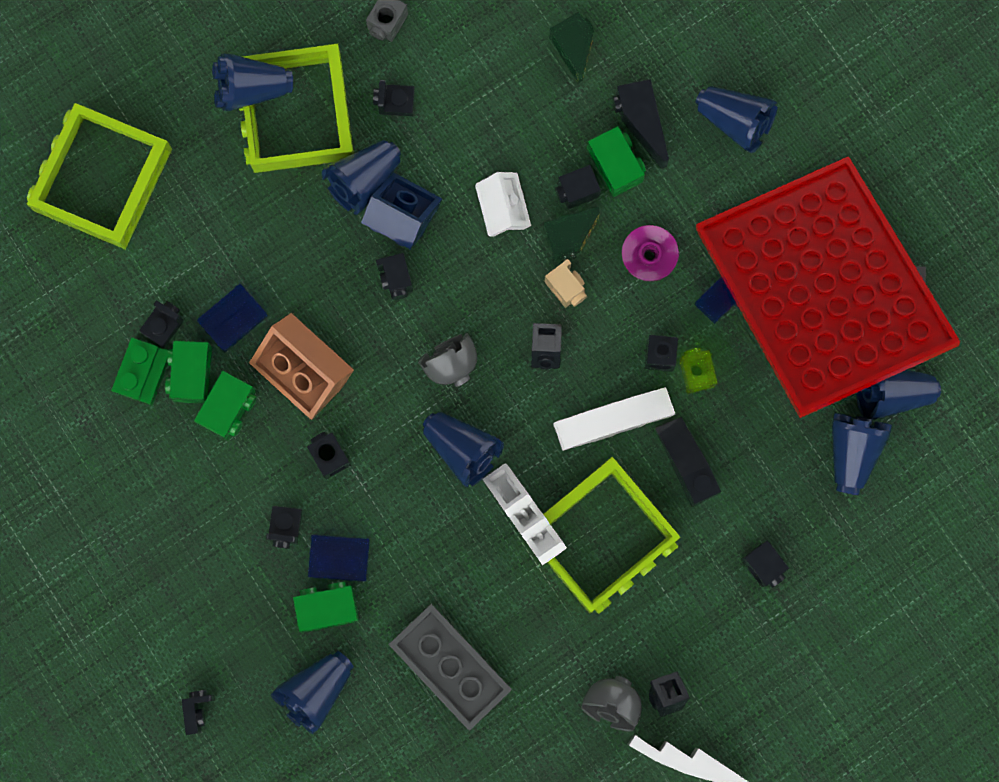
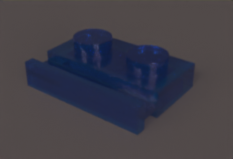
(232, 318)
(338, 558)

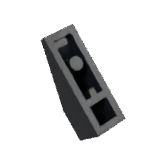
(641, 117)
(688, 462)

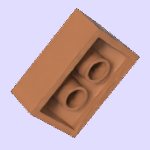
(300, 365)

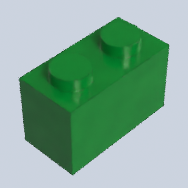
(616, 161)
(189, 371)
(226, 406)
(325, 608)

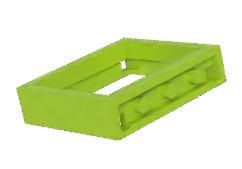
(297, 58)
(141, 191)
(643, 566)

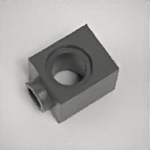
(393, 8)

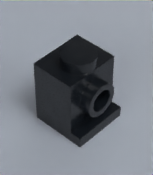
(396, 276)
(663, 695)

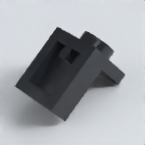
(394, 99)
(162, 323)
(546, 346)
(284, 526)
(193, 716)

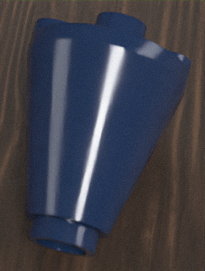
(248, 82)
(856, 450)
(314, 691)

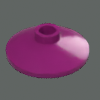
(651, 239)

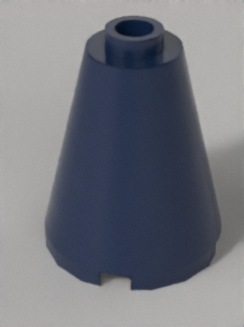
(738, 115)
(361, 174)
(898, 394)
(462, 447)

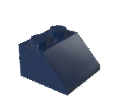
(401, 210)

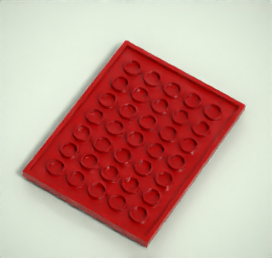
(826, 286)

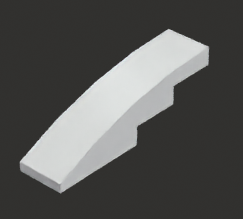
(614, 418)
(524, 514)
(697, 765)

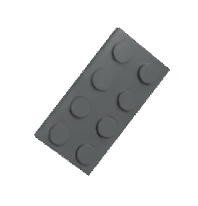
(450, 667)

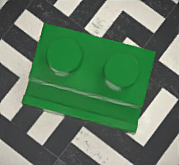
(141, 371)

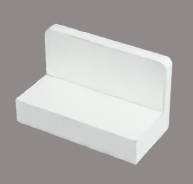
(502, 203)

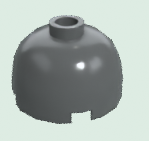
(451, 361)
(614, 702)

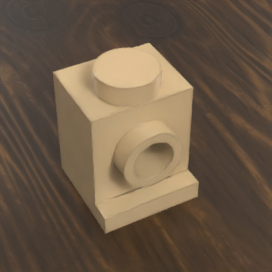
(566, 285)

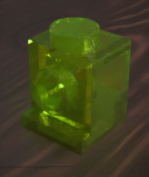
(703, 360)

